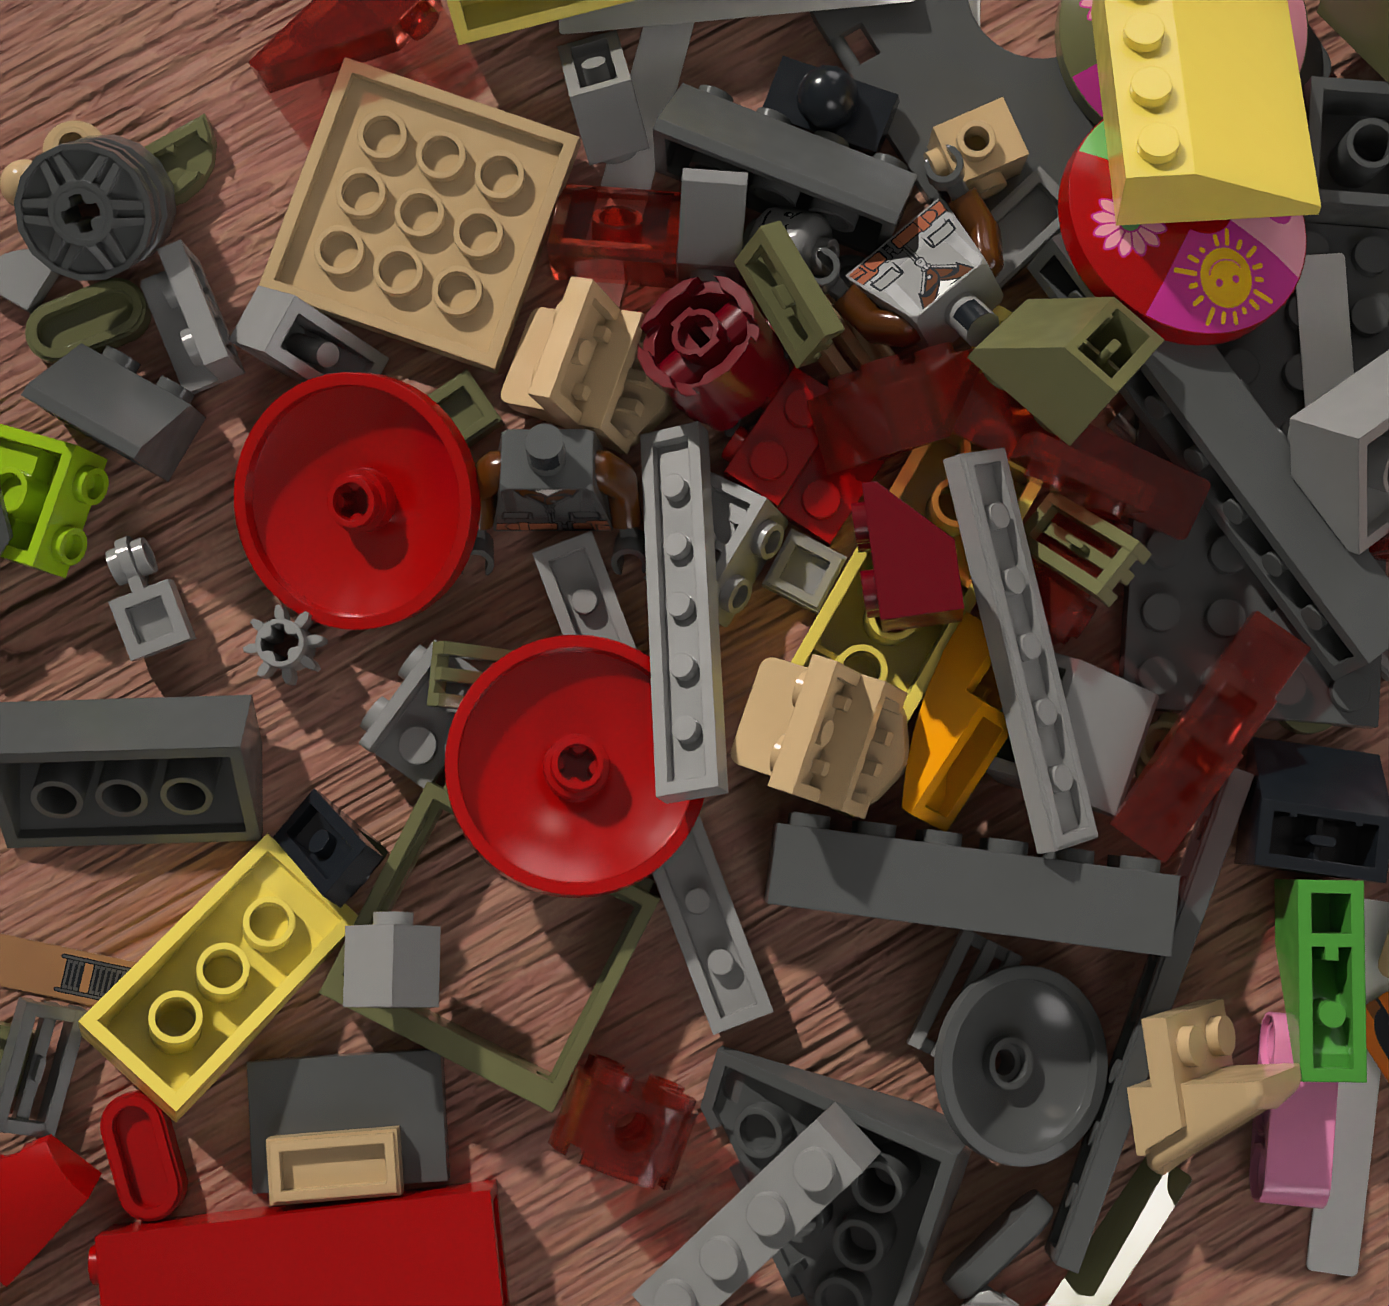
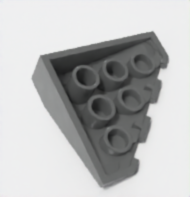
(887, 1223)

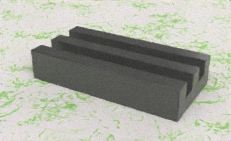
(60, 1072)

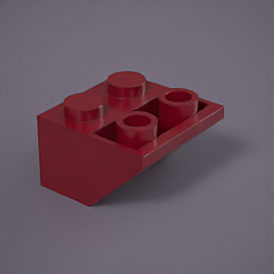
(913, 564)

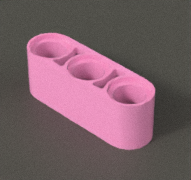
(1296, 1141)

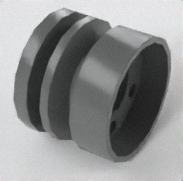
(125, 183)

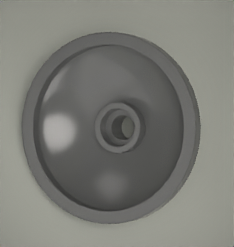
(1047, 1073)

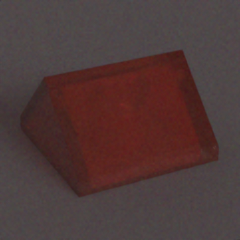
(616, 235)

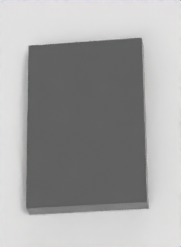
(349, 1094)

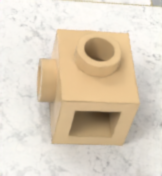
(988, 146)

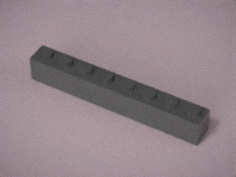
(1220, 432)

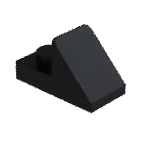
(330, 848)

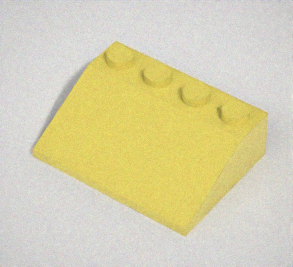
(1203, 110)

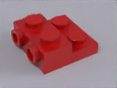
(787, 466)

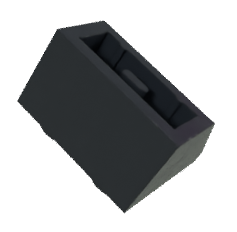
(1315, 811)

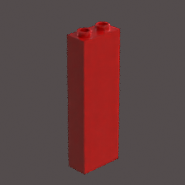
(373, 1251)

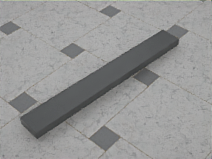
(1153, 995)

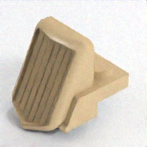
(584, 369)
(824, 733)
(1195, 1087)

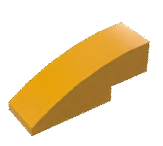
(955, 729)

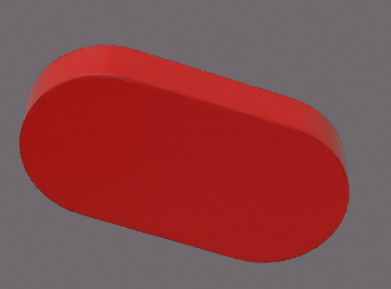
(143, 1156)

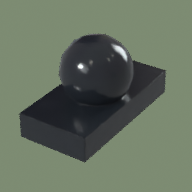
(833, 102)

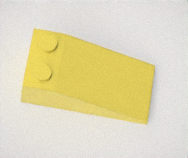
(216, 978)

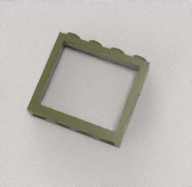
(455, 1041)

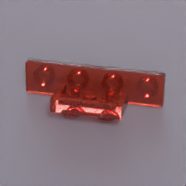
(1098, 465)

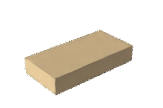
(334, 1165)

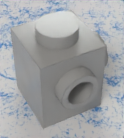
(392, 963)

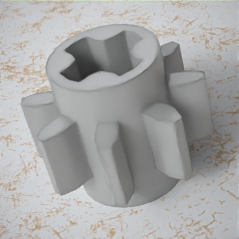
(273, 633)

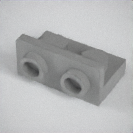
(190, 321)
(745, 537)
(405, 728)

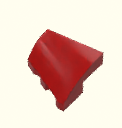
(37, 1197)

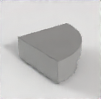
(25, 279)

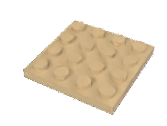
(421, 214)

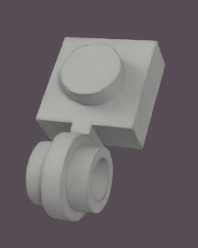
(151, 615)

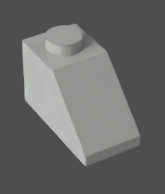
(603, 98)
(711, 223)
(300, 339)

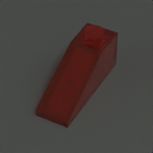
(336, 29)

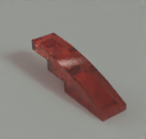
(1209, 736)

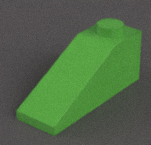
(1323, 976)

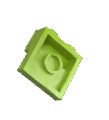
(48, 498)

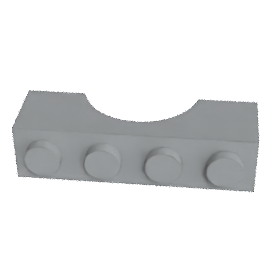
(763, 1215)

